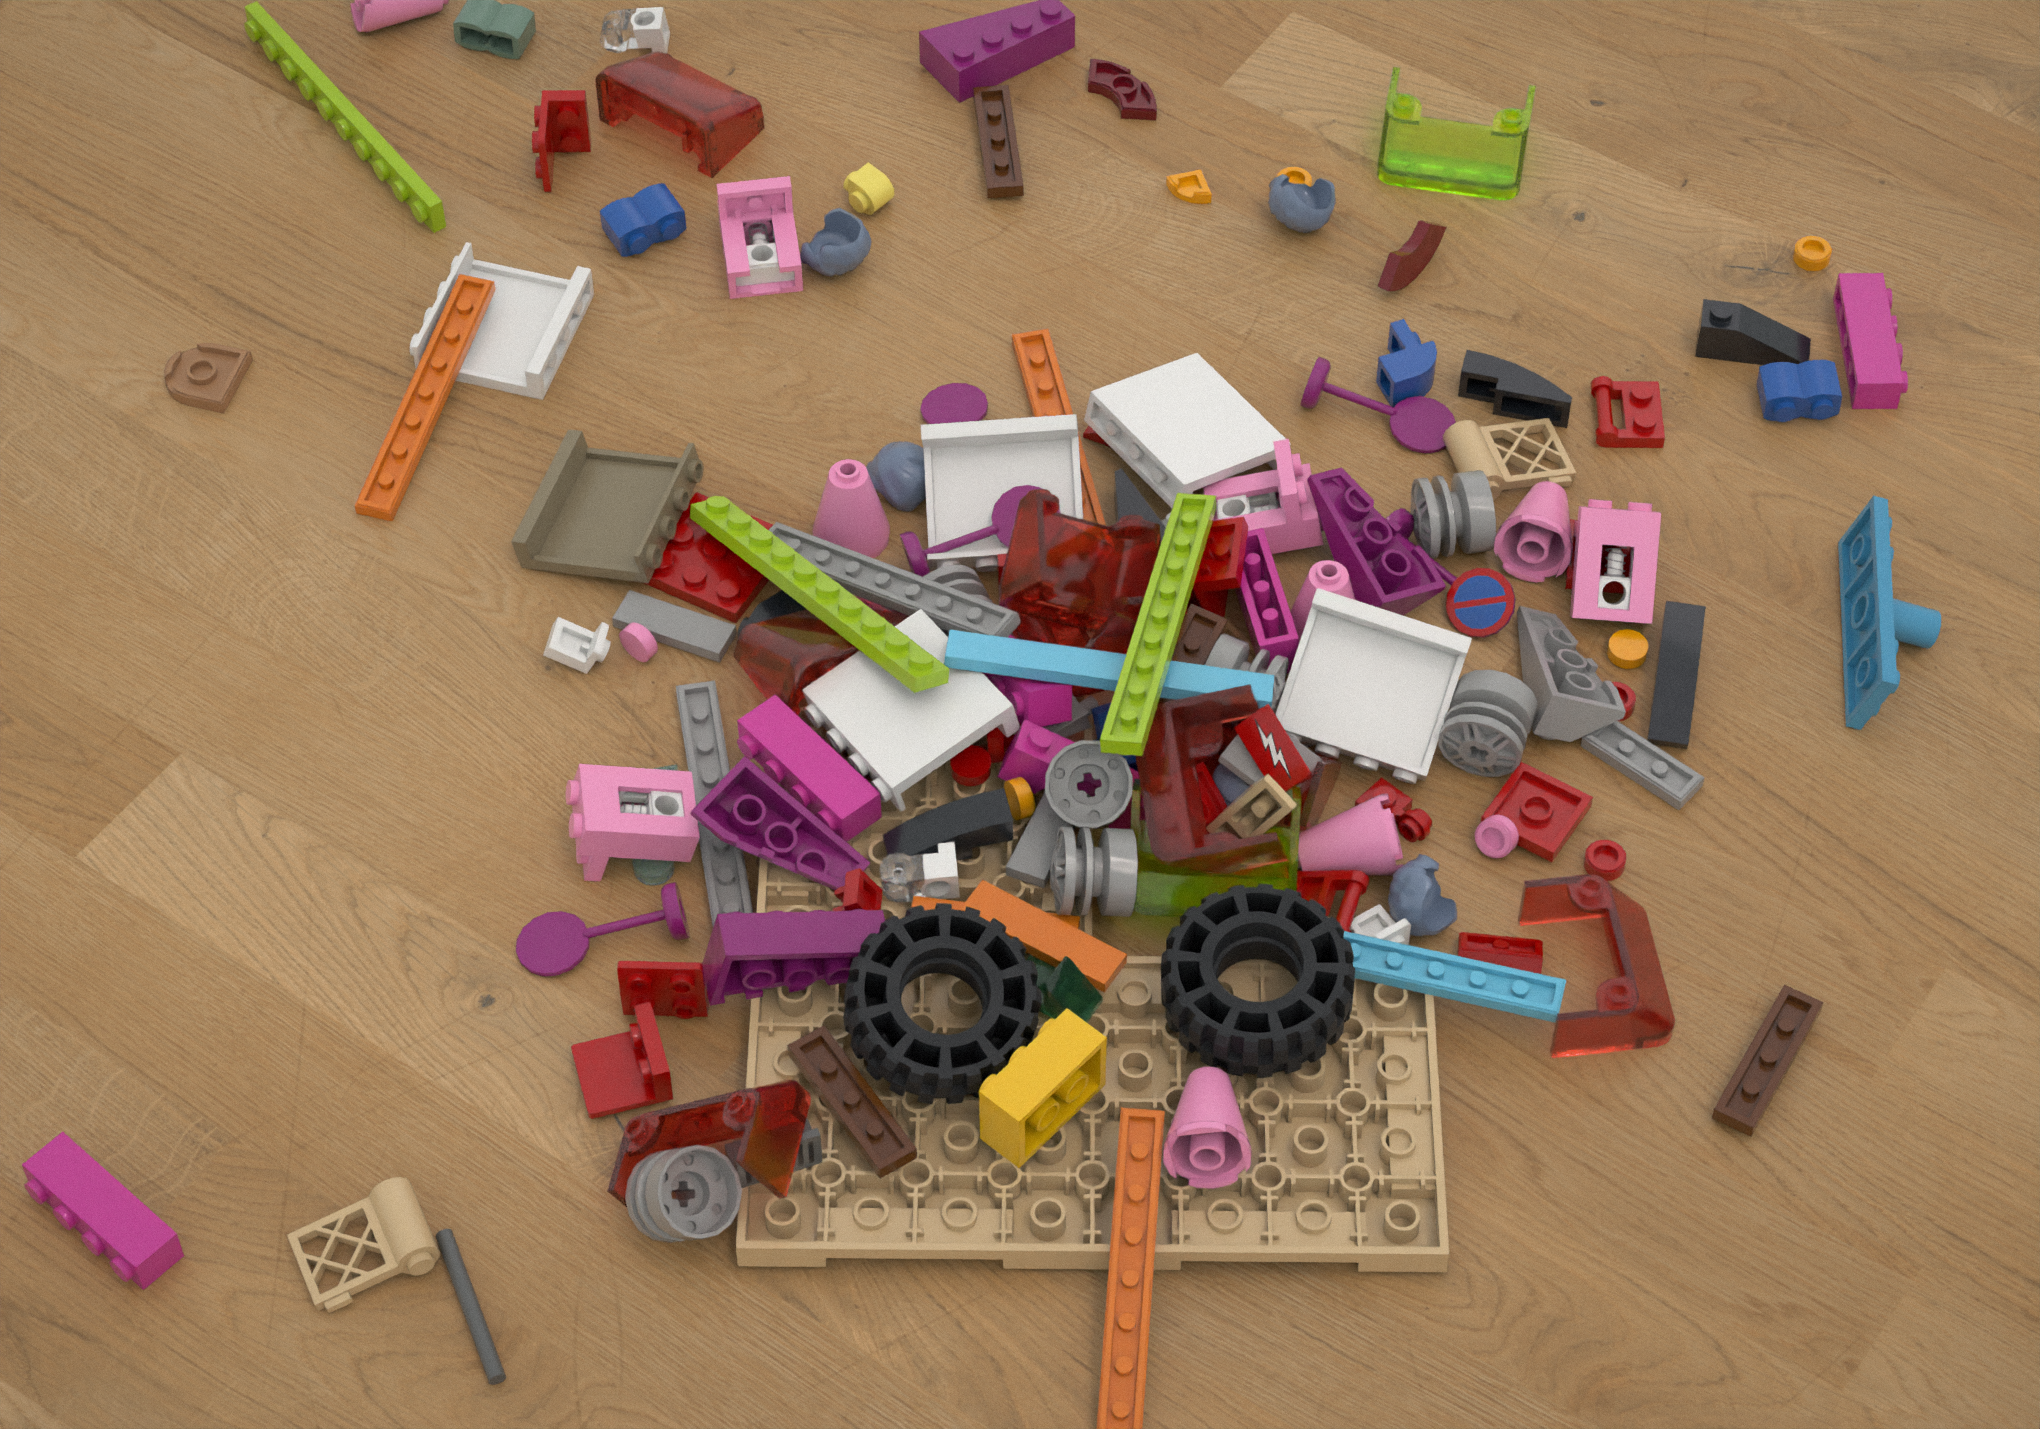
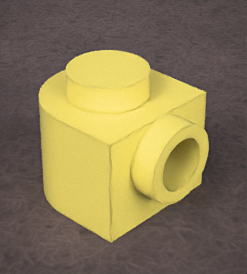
(868, 189)

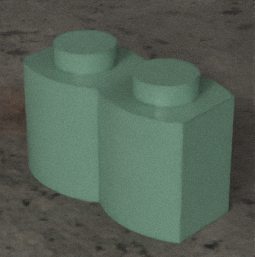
(494, 27)

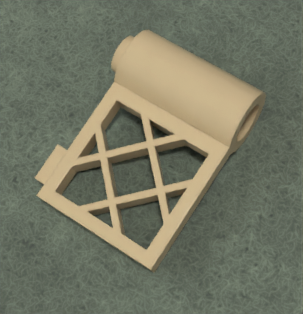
(1475, 449)
(400, 1235)

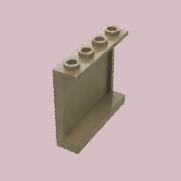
(606, 511)

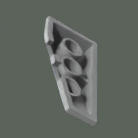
(1563, 681)

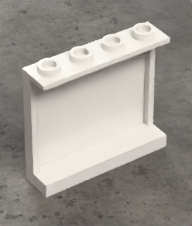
(522, 329)
(1181, 427)
(978, 462)
(1371, 685)
(903, 733)

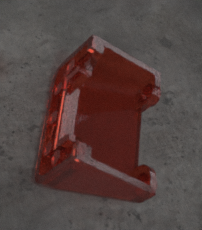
(698, 108)
(1075, 567)
(795, 651)

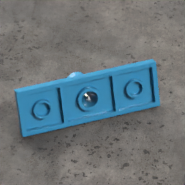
(1872, 617)

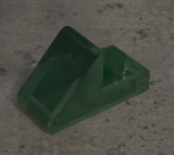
(1064, 989)

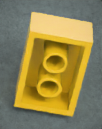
(1042, 1087)

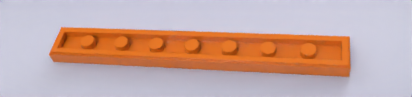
(425, 398)
(1049, 398)
(1130, 1269)

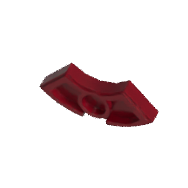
(1125, 90)
(1411, 259)

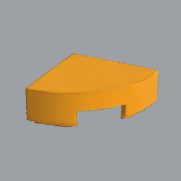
(1189, 187)

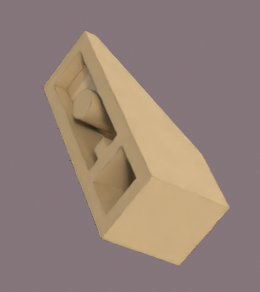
(1254, 810)

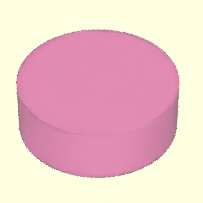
(638, 642)
(1496, 836)

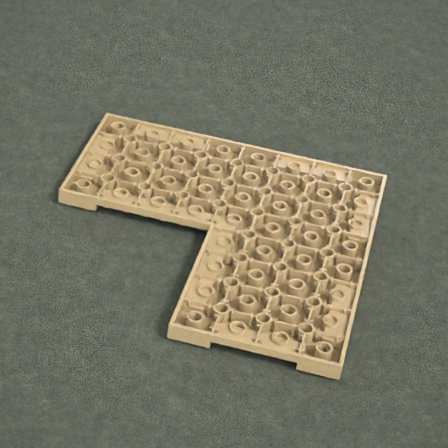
(1339, 1149)

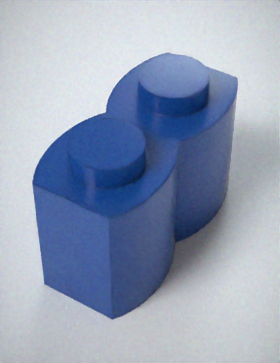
(643, 219)
(1799, 390)

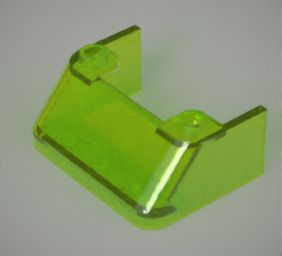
(1450, 153)
(1174, 890)

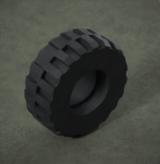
(952, 945)
(1251, 1034)

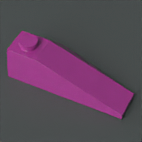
(1378, 558)
(771, 824)

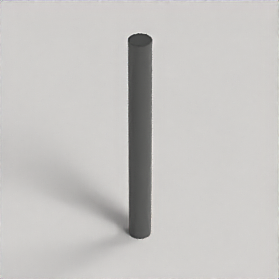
(470, 1307)

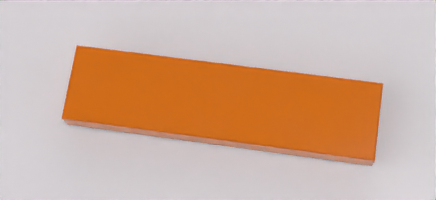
(1047, 935)

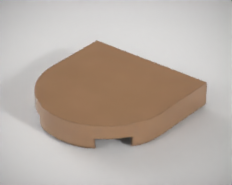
(206, 375)

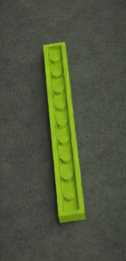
(347, 119)
(820, 594)
(1158, 626)

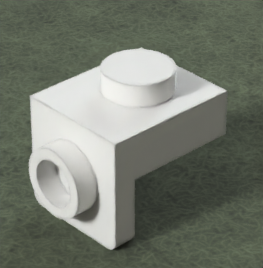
(577, 645)
(1380, 925)

